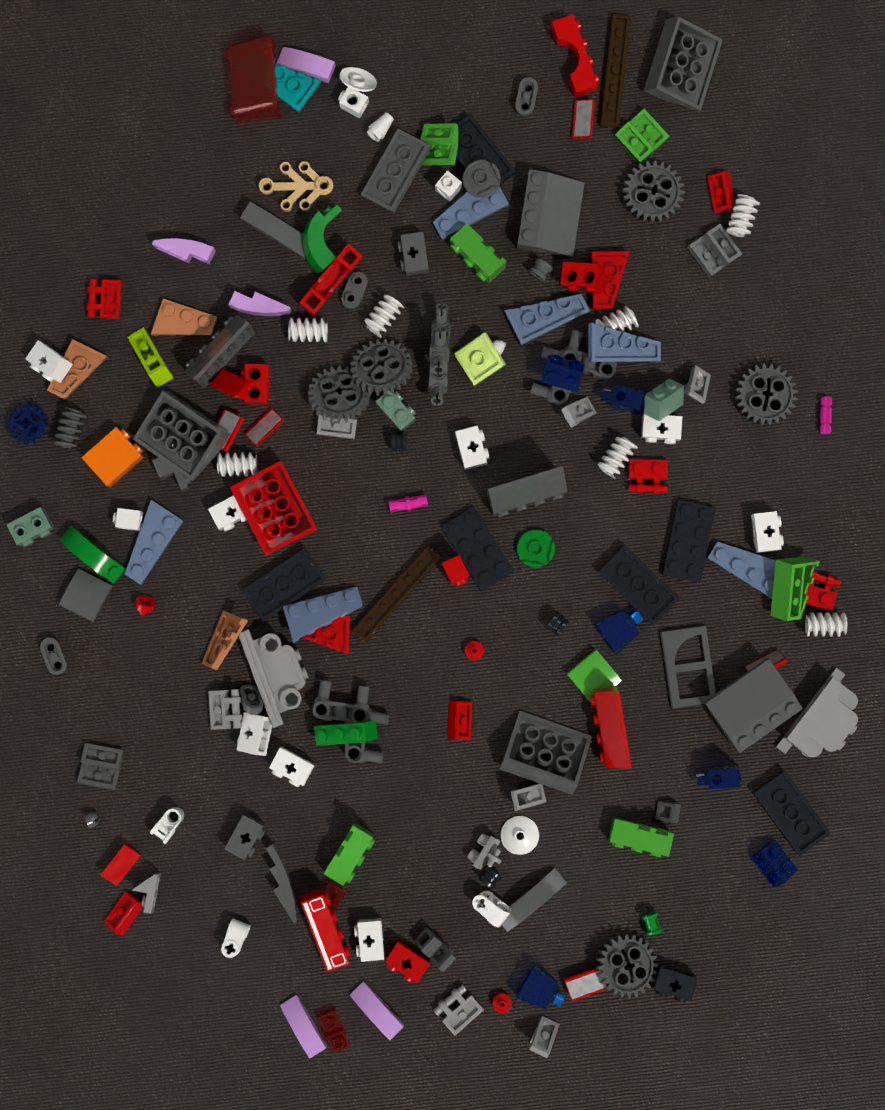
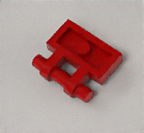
(110, 299)
(648, 469)
(823, 597)

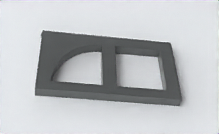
(670, 644)

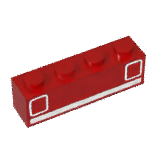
(325, 930)

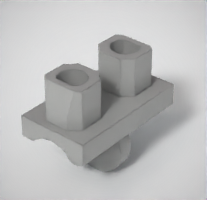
(488, 854)

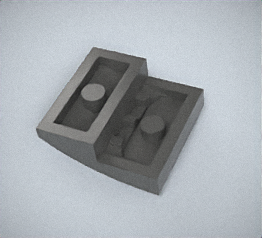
(714, 250)
(85, 595)
(100, 766)

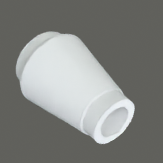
(379, 128)

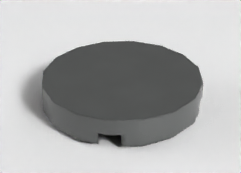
(481, 178)

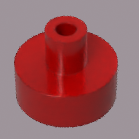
(144, 604)
(469, 650)
(501, 998)

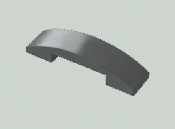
(534, 898)

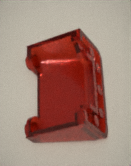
(253, 79)

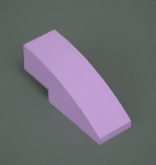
(307, 63)
(185, 249)
(258, 305)
(377, 1010)
(303, 1026)

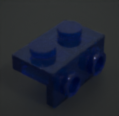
(562, 373)
(774, 863)

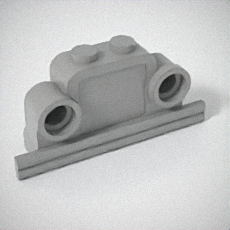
(275, 673)
(824, 720)

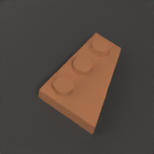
(182, 320)
(84, 362)
(224, 636)

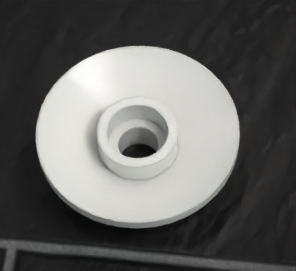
(358, 79)
(514, 826)

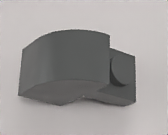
(165, 470)
(435, 949)

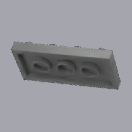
(395, 171)

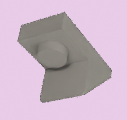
(697, 384)
(578, 411)
(528, 796)
(150, 887)
(544, 1037)

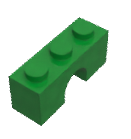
(345, 733)

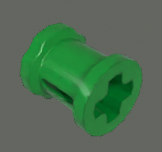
(652, 923)

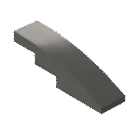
(273, 228)
(284, 890)

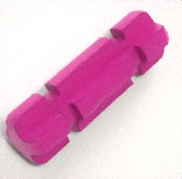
(825, 415)

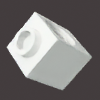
(356, 109)
(448, 186)
(128, 519)

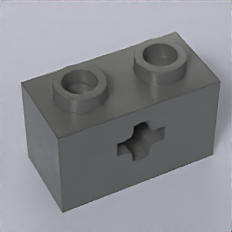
(415, 265)
(237, 845)

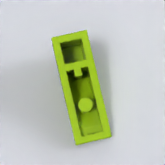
(150, 357)

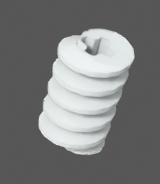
(742, 215)
(383, 315)
(620, 320)
(308, 330)
(616, 456)
(236, 464)
(826, 623)

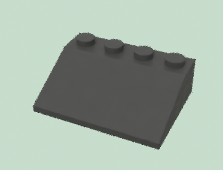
(683, 63)
(550, 214)
(219, 351)
(181, 435)
(527, 491)
(753, 705)
(546, 752)

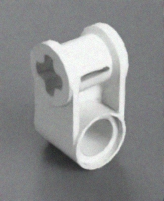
(165, 826)
(492, 908)
(235, 935)

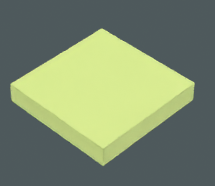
(479, 358)

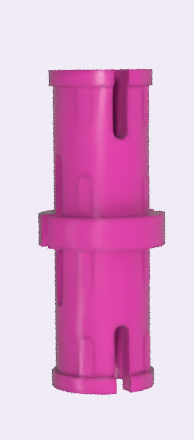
(408, 503)

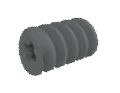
(69, 429)

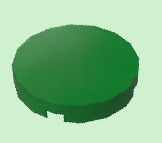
(535, 548)

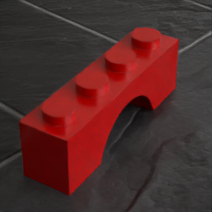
(567, 34)
(330, 279)

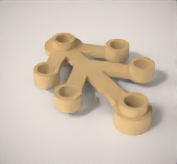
(299, 186)

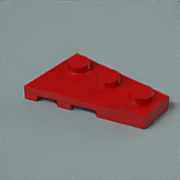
(614, 267)
(333, 635)

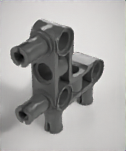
(439, 355)
(590, 368)
(346, 712)

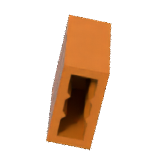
(113, 456)

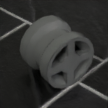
(540, 269)

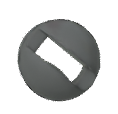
(92, 819)

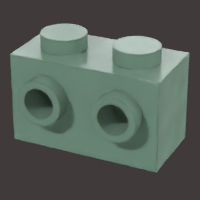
(664, 399)
(395, 410)
(30, 527)

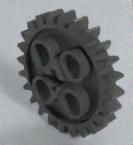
(658, 175)
(381, 367)
(338, 395)
(783, 398)
(611, 972)

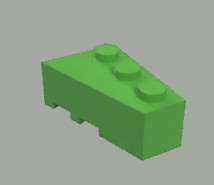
(477, 254)
(790, 586)
(641, 837)
(350, 854)

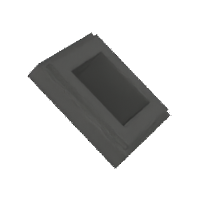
(668, 812)

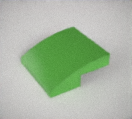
(642, 135)
(443, 143)
(593, 673)

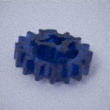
(27, 431)

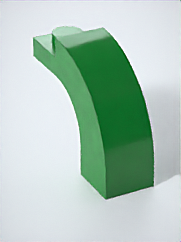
(313, 240)
(91, 554)

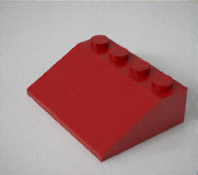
(273, 508)

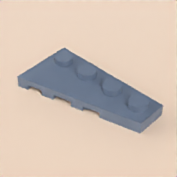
(468, 211)
(544, 317)
(617, 346)
(154, 536)
(747, 566)
(314, 613)

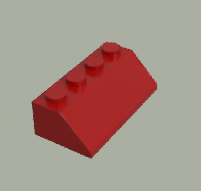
(611, 727)

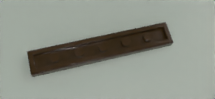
(615, 71)
(396, 594)

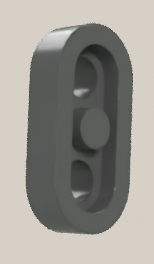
(525, 97)
(354, 290)
(54, 656)
(251, 699)

